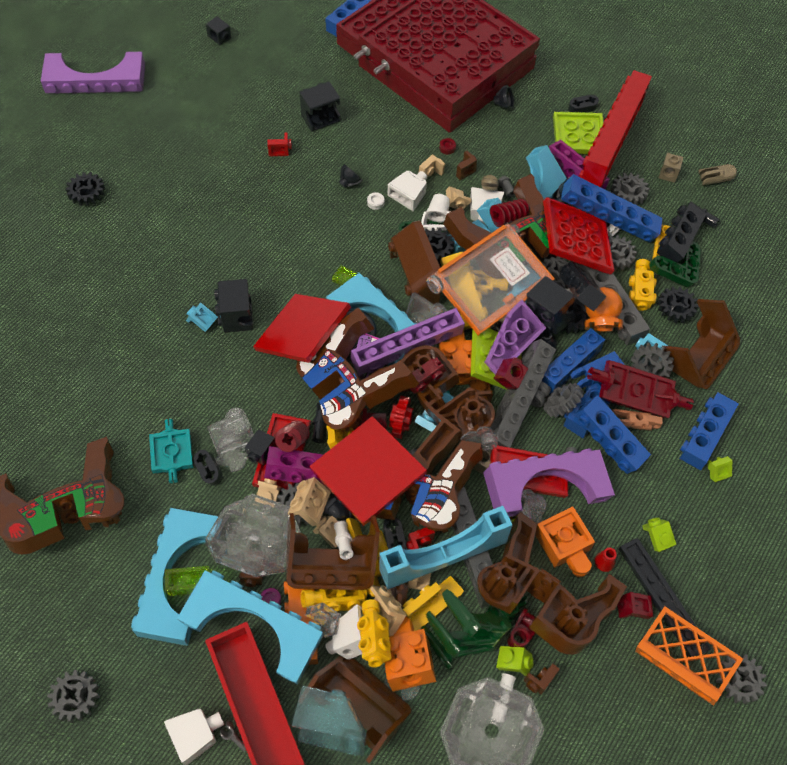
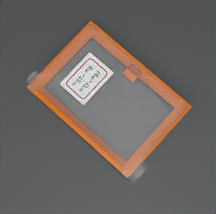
(489, 277)

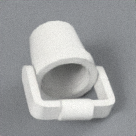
(436, 212)

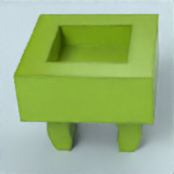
(720, 468)

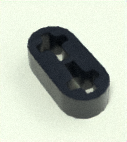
(583, 104)
(204, 470)
(399, 534)

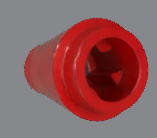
(606, 559)

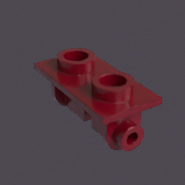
(432, 372)

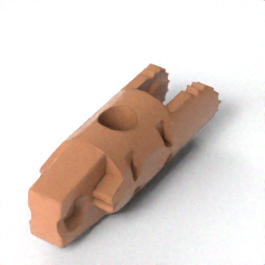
(638, 420)

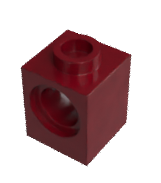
(504, 375)

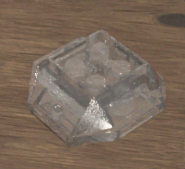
(249, 521)
(491, 703)

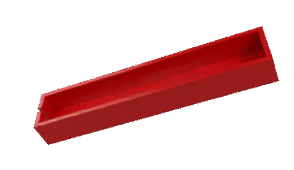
(615, 129)
(253, 698)

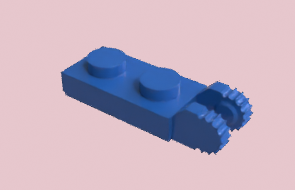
(597, 364)

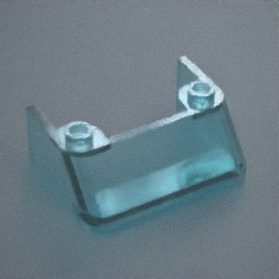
(329, 721)

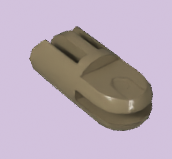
(717, 174)
(489, 182)

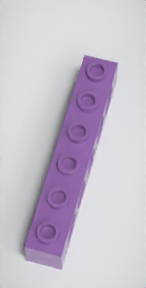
(401, 342)

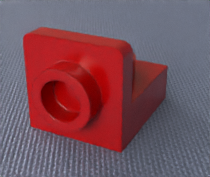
(279, 147)
(420, 537)

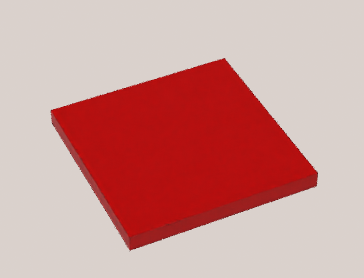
(577, 236)
(302, 327)
(368, 470)

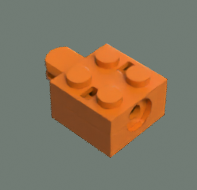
(458, 353)
(566, 541)
(410, 658)

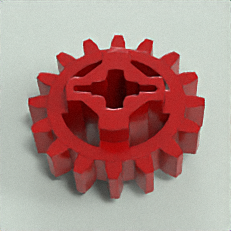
(401, 417)

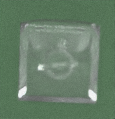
(421, 309)
(231, 431)

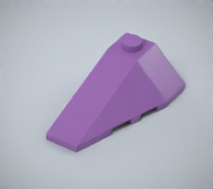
(515, 335)

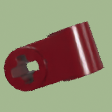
(522, 629)

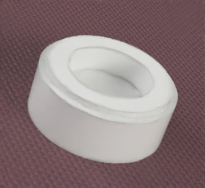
(375, 201)

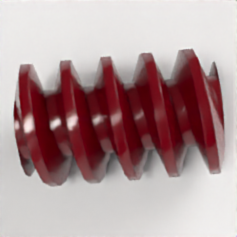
(508, 212)
(292, 436)

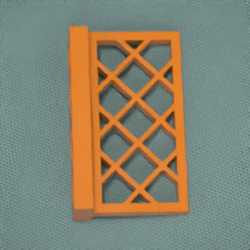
(683, 673)

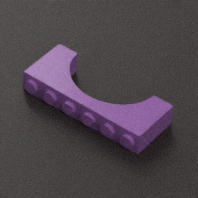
(125, 77)
(582, 469)

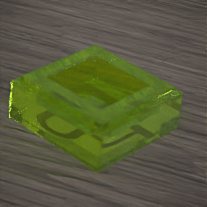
(342, 275)

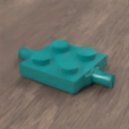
(171, 451)

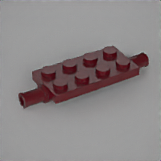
(638, 389)

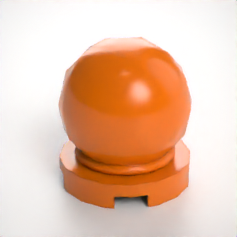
(607, 313)

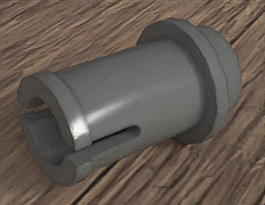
(504, 183)

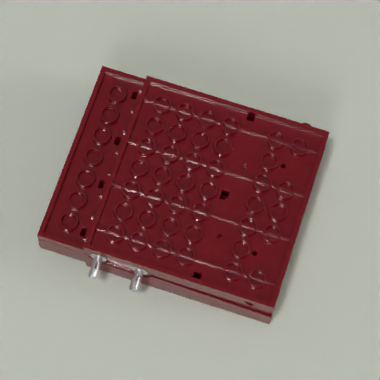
(439, 53)

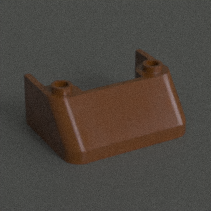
(416, 259)
(712, 349)
(324, 568)
(375, 704)

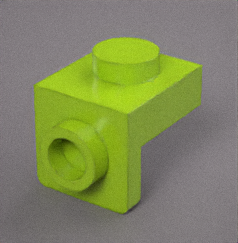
(660, 534)
(514, 659)

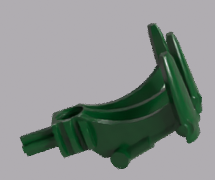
(479, 631)

